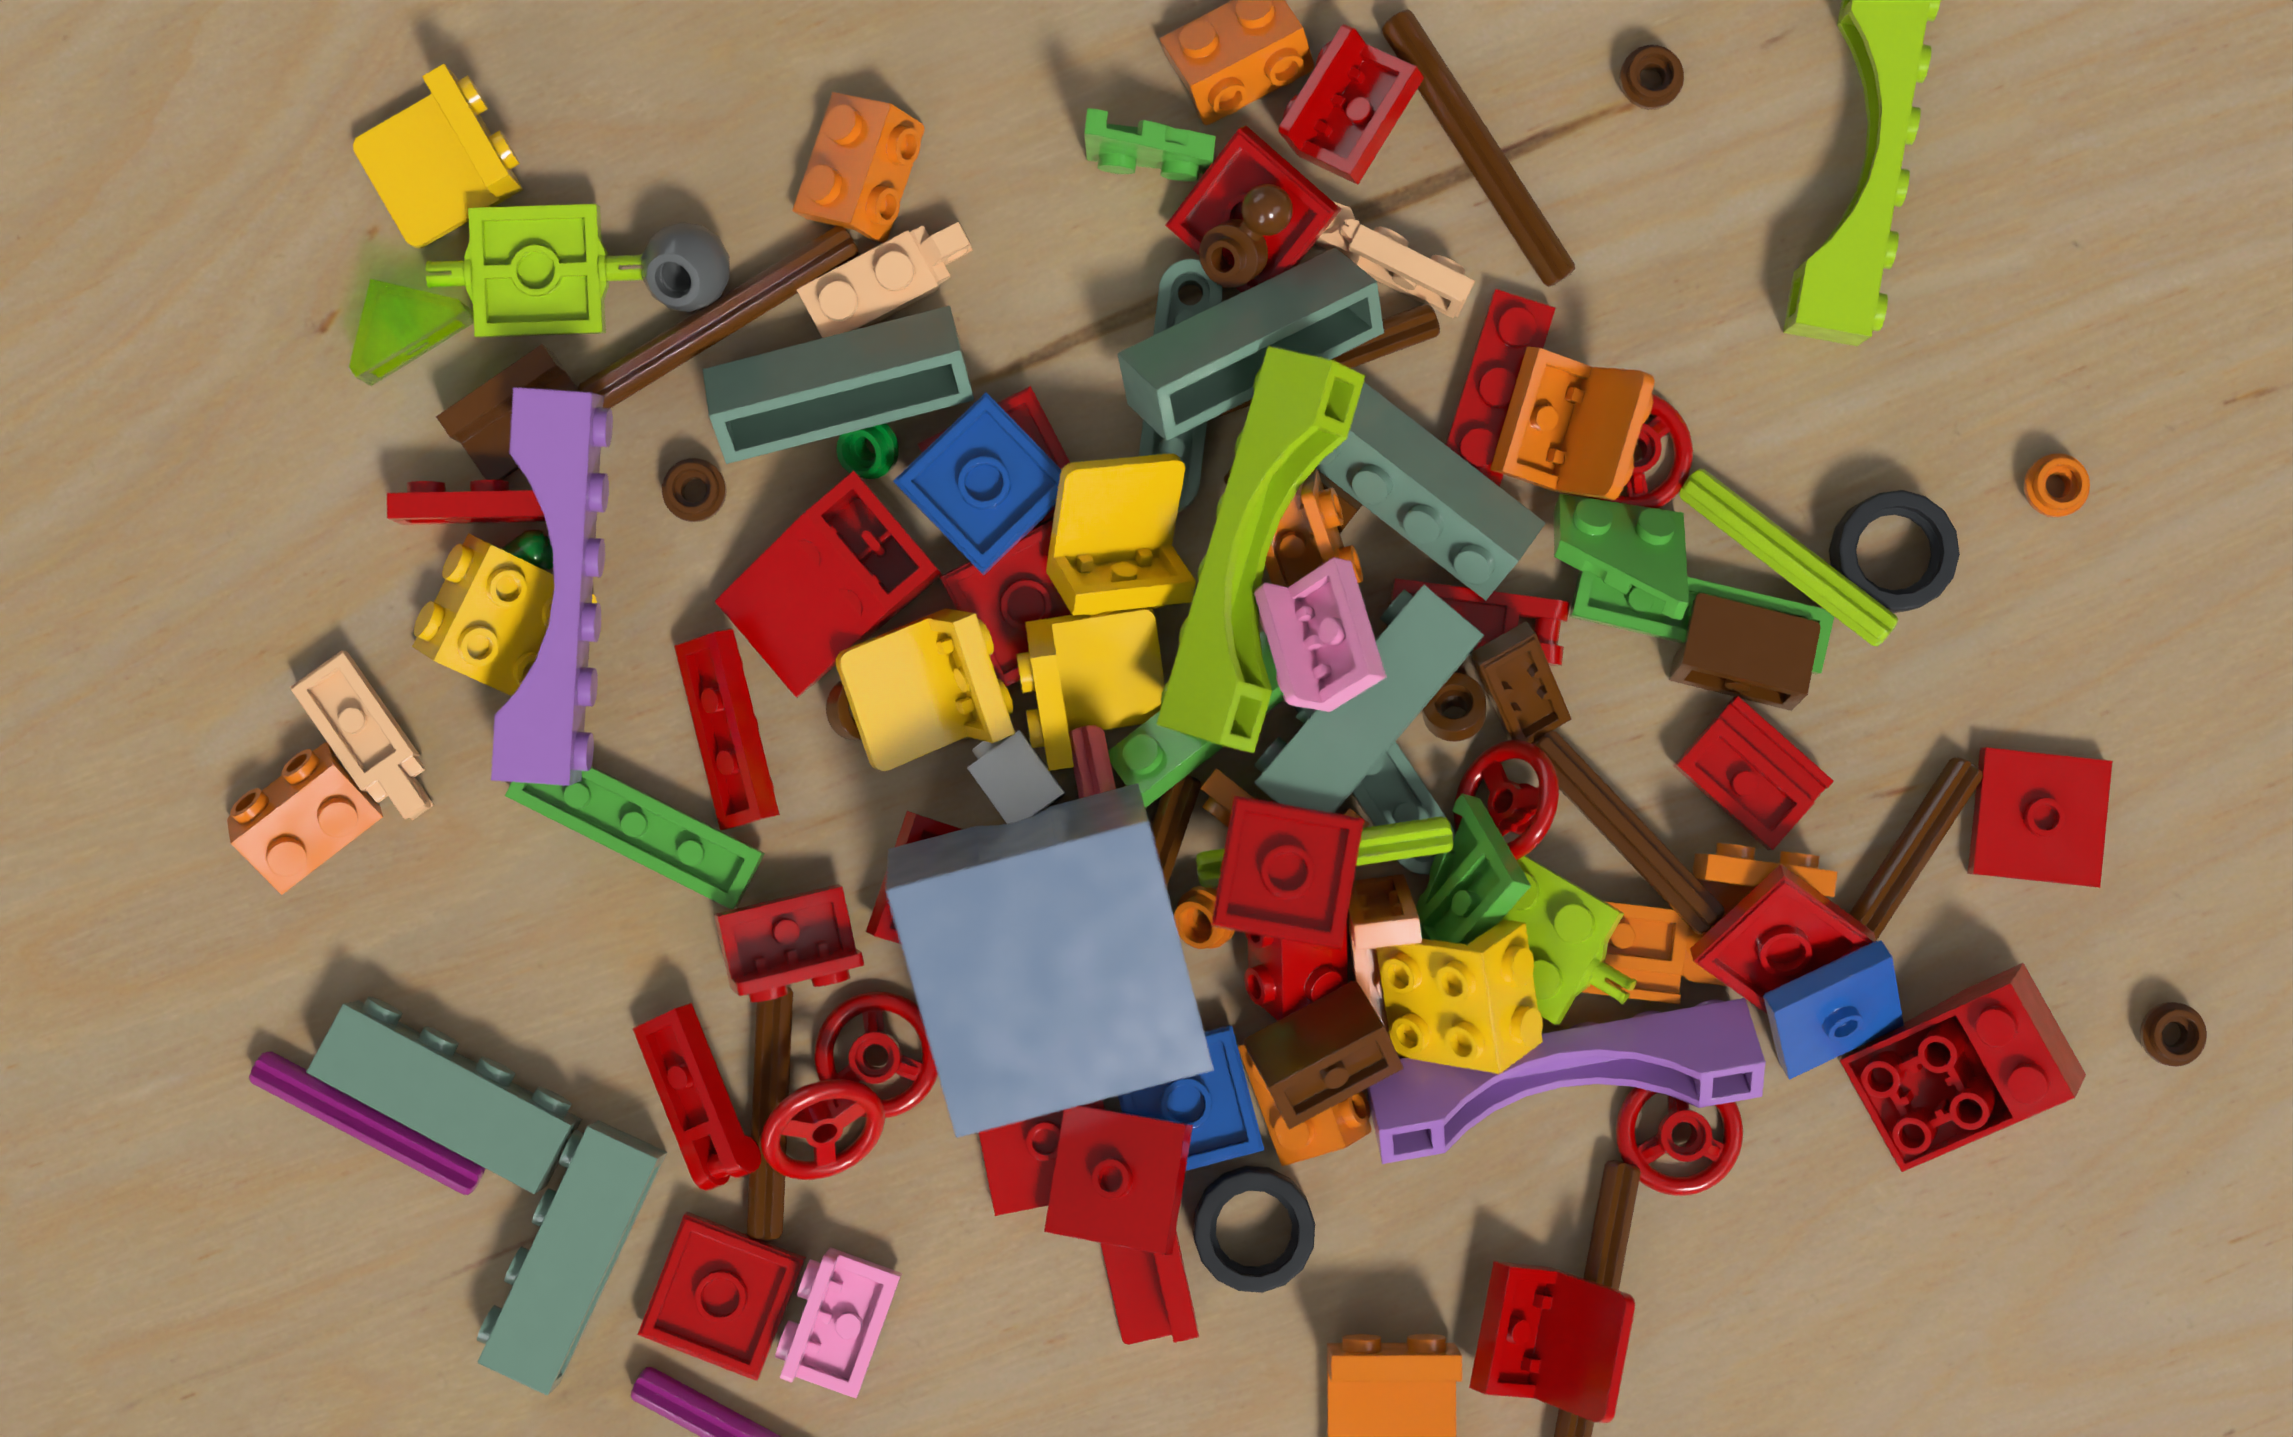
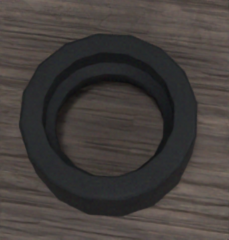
(1923, 512)
(1251, 1277)

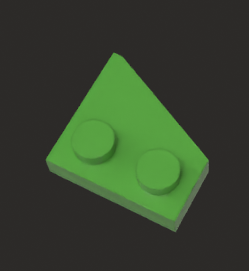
(1153, 145)
(1625, 547)
(1471, 883)

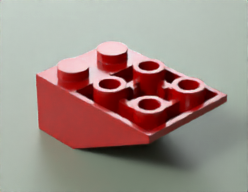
(827, 584)
(1965, 1069)

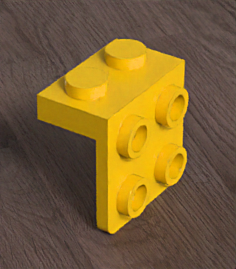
(438, 160)
(1117, 535)
(487, 615)
(1090, 673)
(925, 688)
(1463, 1001)

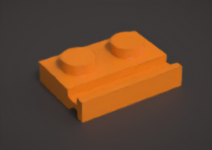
(1649, 948)

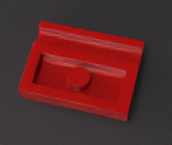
(1753, 773)

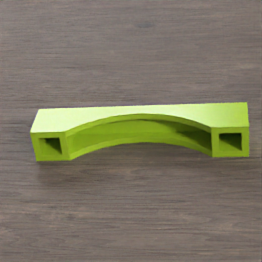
(1839, 286)
(1294, 421)

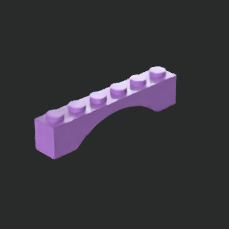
(559, 450)
(1691, 1053)

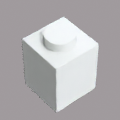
(1014, 777)

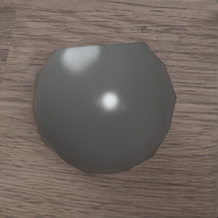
(685, 266)

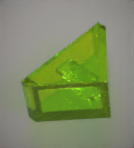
(401, 326)

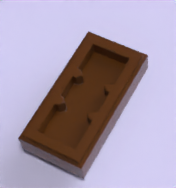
(1521, 684)

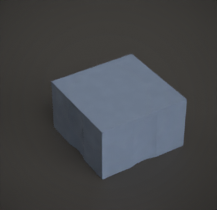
(1046, 961)

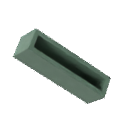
(1215, 355)
(837, 385)
(1431, 495)
(1340, 747)
(445, 1094)
(570, 1257)

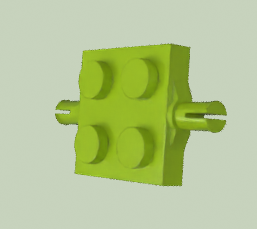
(536, 270)
(1568, 940)

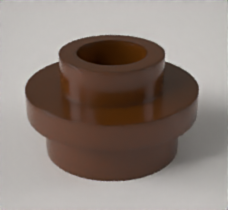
(1663, 62)
(679, 476)
(2192, 1034)

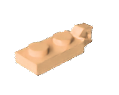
(1389, 261)
(883, 279)
(363, 734)

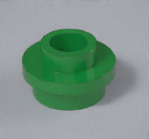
(856, 457)

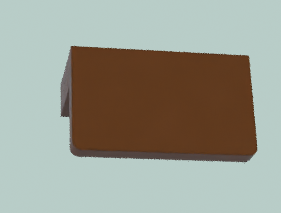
(485, 415)
(1747, 652)
(1323, 1054)

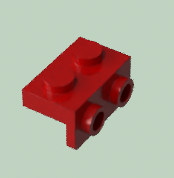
(1348, 105)
(788, 943)
(1292, 974)

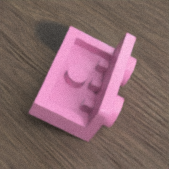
(1320, 637)
(839, 1323)

